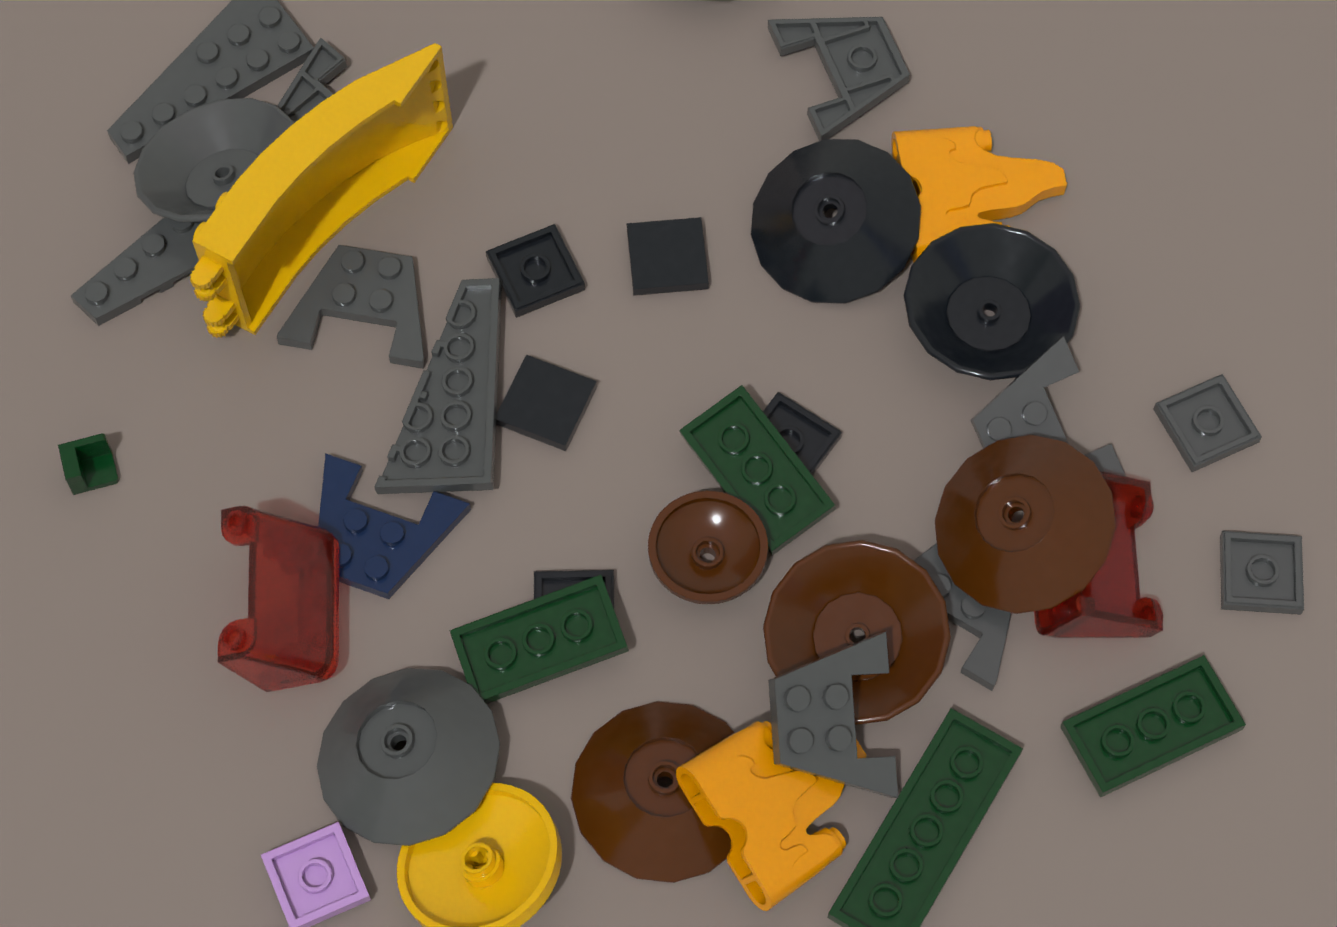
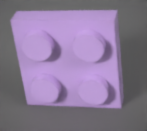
(315, 877)

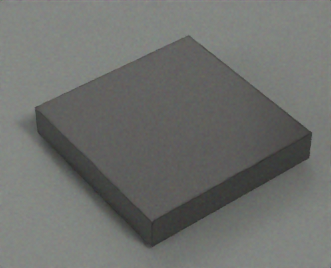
(1207, 423)
(1261, 572)

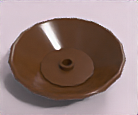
(1047, 552)
(869, 591)
(627, 813)

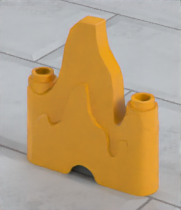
(966, 183)
(763, 812)

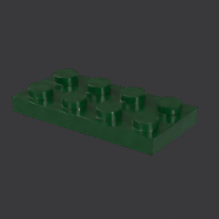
(757, 467)
(539, 640)
(1152, 726)

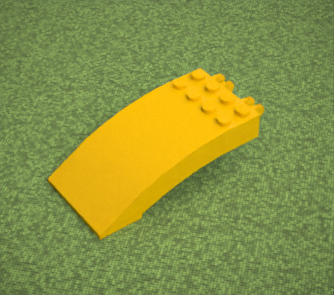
(315, 184)

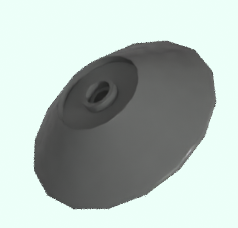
(204, 155)
(429, 782)

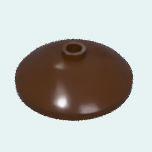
(707, 525)

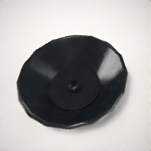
(843, 254)
(997, 272)

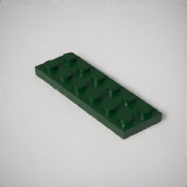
(927, 827)

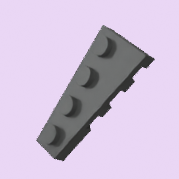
(143, 268)

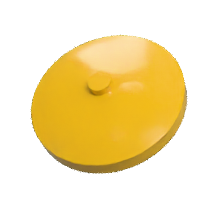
(487, 868)

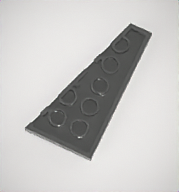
(228, 60)
(453, 412)

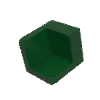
(88, 463)

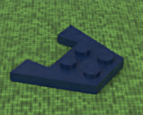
(375, 547)

